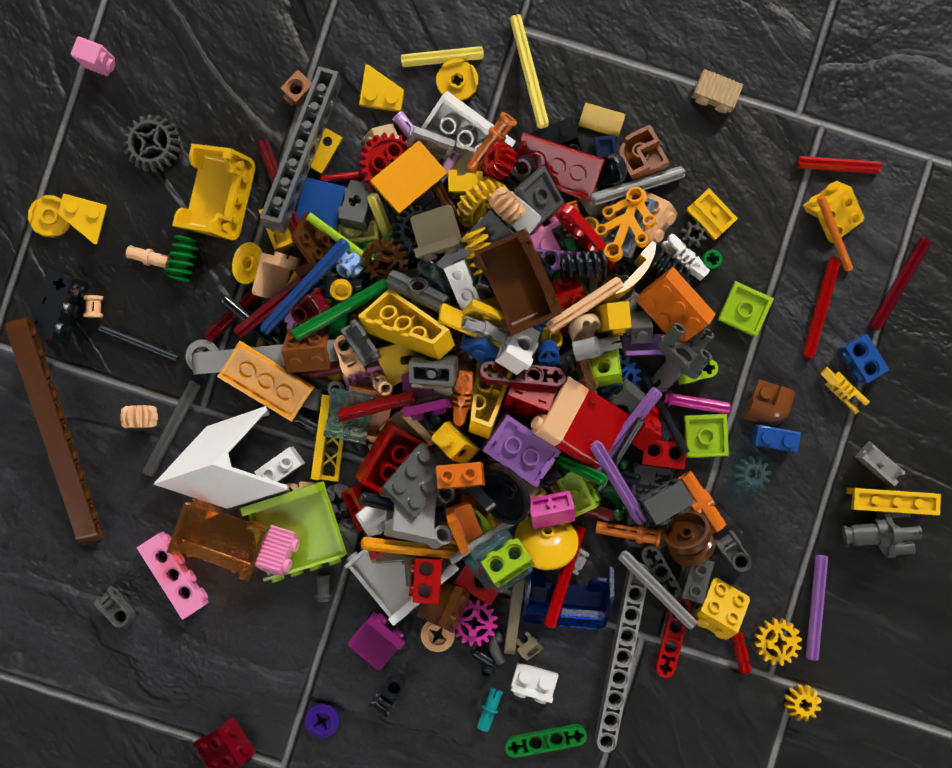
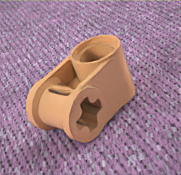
(348, 360)

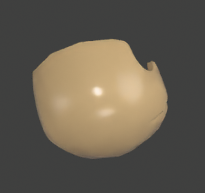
(584, 327)

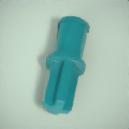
(489, 710)

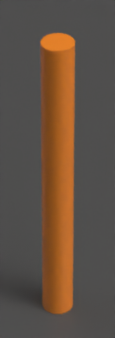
(833, 229)

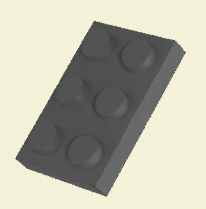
(413, 481)

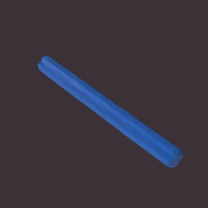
(305, 286)

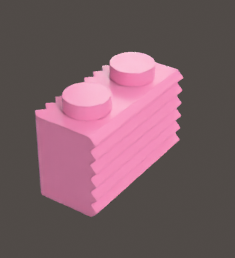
(93, 56)
(277, 551)

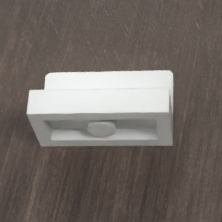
(372, 520)

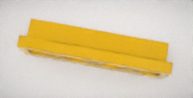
(320, 447)
(895, 501)

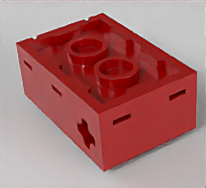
(527, 403)

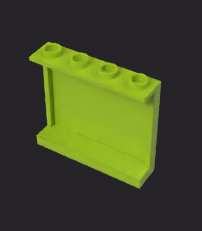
(311, 518)

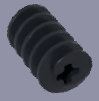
(583, 263)
(662, 265)

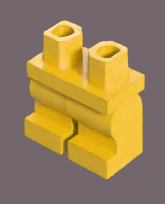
(458, 184)

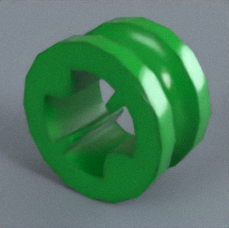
(716, 254)

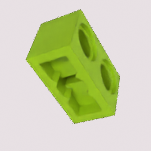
(611, 362)
(510, 567)

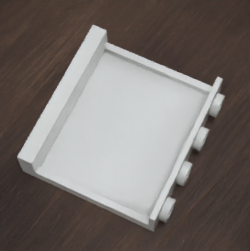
(388, 583)

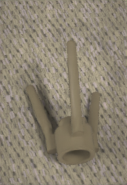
(444, 392)

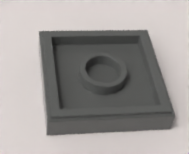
(540, 193)

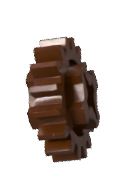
(385, 258)

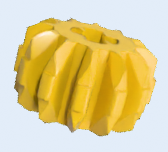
(809, 707)

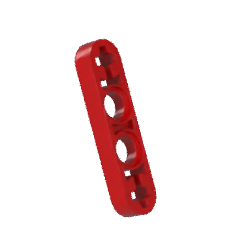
(572, 220)
(667, 636)

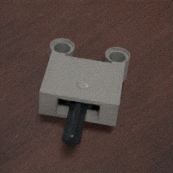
(418, 529)

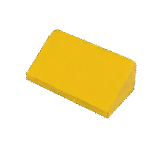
(601, 120)

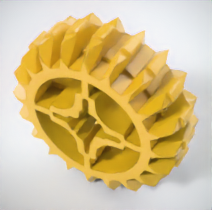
(476, 203)

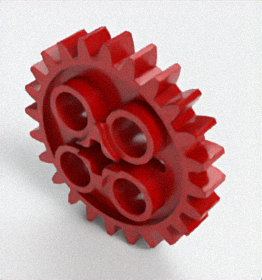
(377, 151)

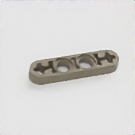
(514, 617)

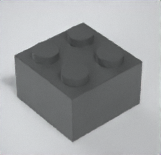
(666, 501)

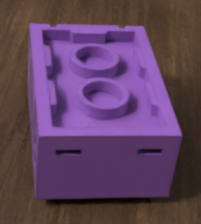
(520, 449)

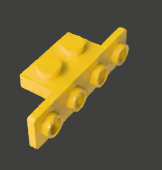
(475, 309)

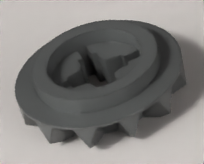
(338, 488)

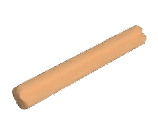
(585, 304)

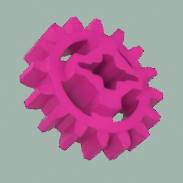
(473, 632)

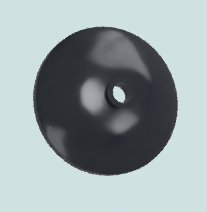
(508, 493)

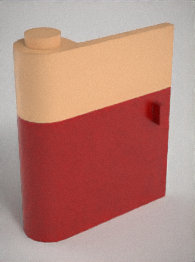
(578, 420)

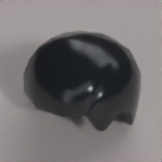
(613, 170)

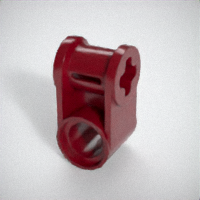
(309, 307)

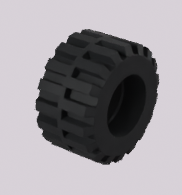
(567, 362)

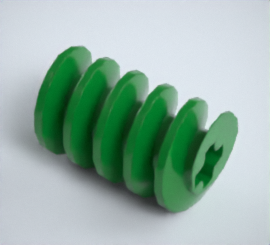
(181, 258)

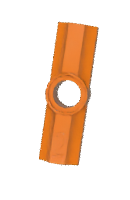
(702, 502)

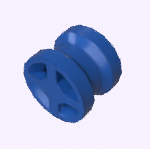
(552, 357)

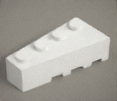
(460, 123)

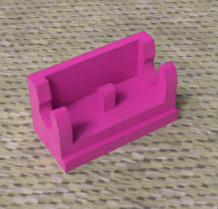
(552, 509)

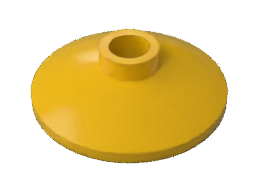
(246, 262)

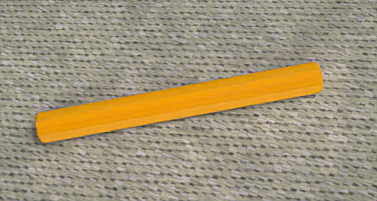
(406, 547)

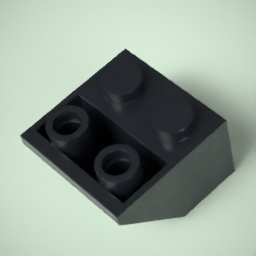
(562, 133)

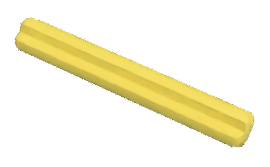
(442, 56)

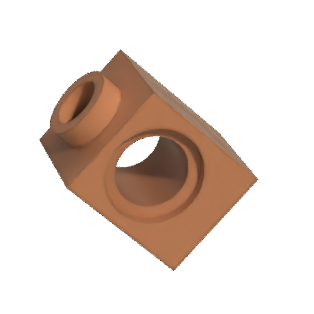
(296, 80)

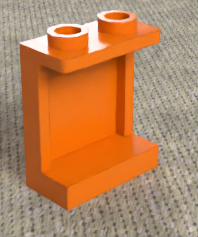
(377, 418)

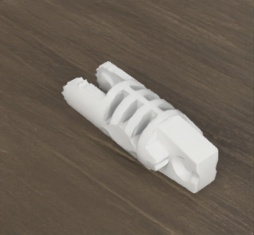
(685, 256)

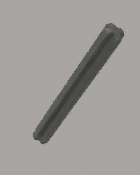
(171, 428)

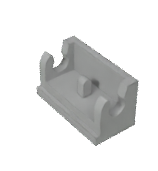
(879, 464)

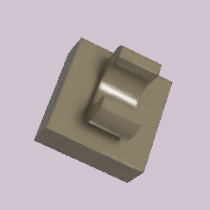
(529, 648)

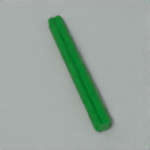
(340, 310)

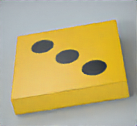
(326, 150)

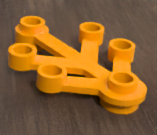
(625, 221)

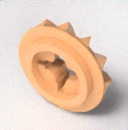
(440, 644)

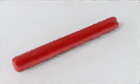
(821, 307)
(562, 585)

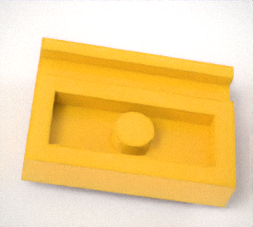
(711, 214)

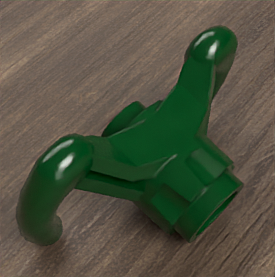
(609, 492)

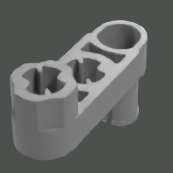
(594, 347)

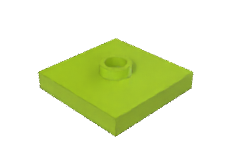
(745, 309)
(706, 435)

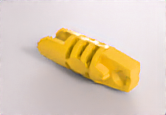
(843, 389)

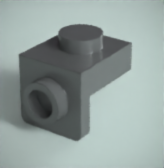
(349, 534)

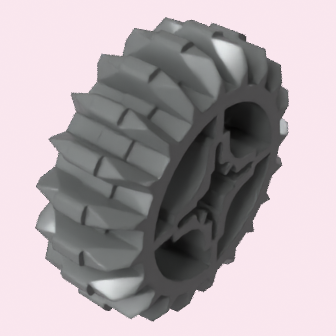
(156, 136)

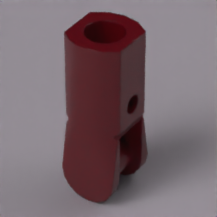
(601, 512)

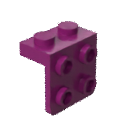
(417, 411)
(377, 640)

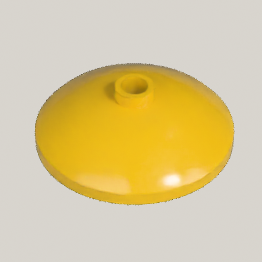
(548, 550)

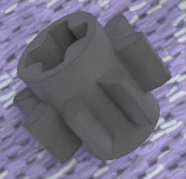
(693, 240)

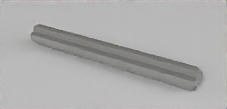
(644, 183)
(657, 589)

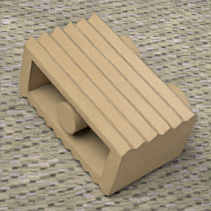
(717, 91)

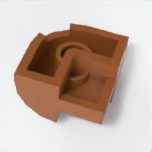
(643, 153)
(768, 404)

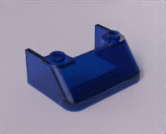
(582, 605)

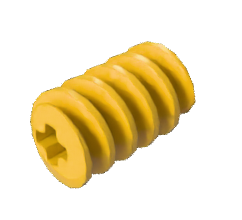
(475, 242)

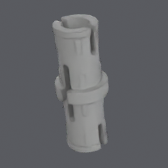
(483, 329)

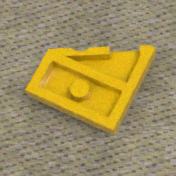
(380, 92)
(83, 215)

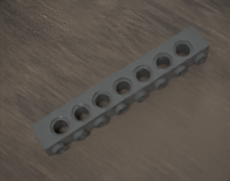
(301, 150)

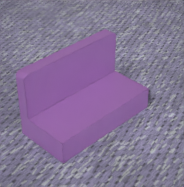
(646, 349)

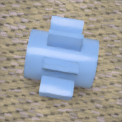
(349, 265)

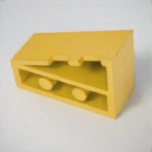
(613, 318)

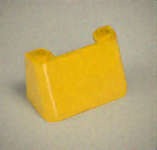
(218, 192)

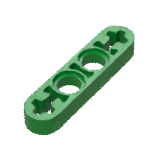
(546, 744)

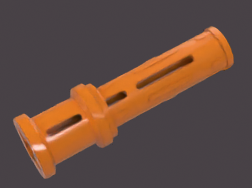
(496, 134)
(639, 534)

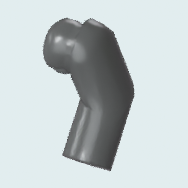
(494, 648)

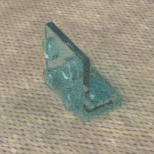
(351, 430)

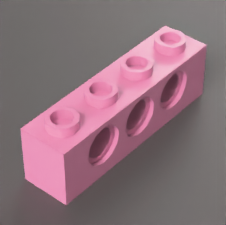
(162, 571)

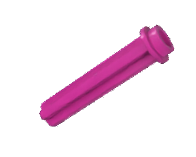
(696, 403)

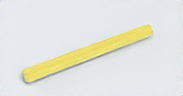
(529, 71)

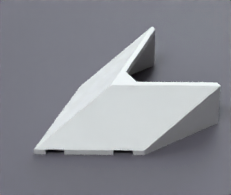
(206, 469)

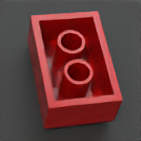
(386, 455)

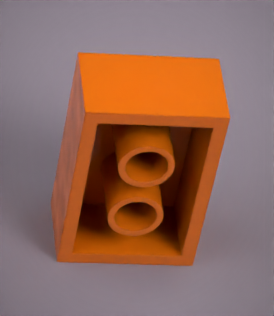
(675, 301)

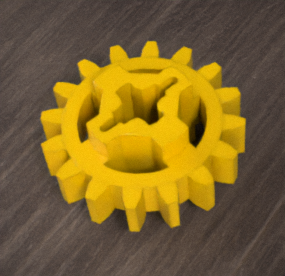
(780, 649)

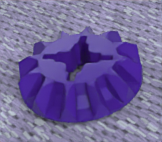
(319, 730)

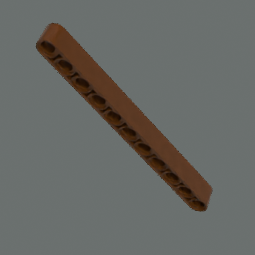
(54, 429)

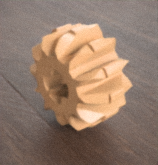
(506, 205)
(139, 416)

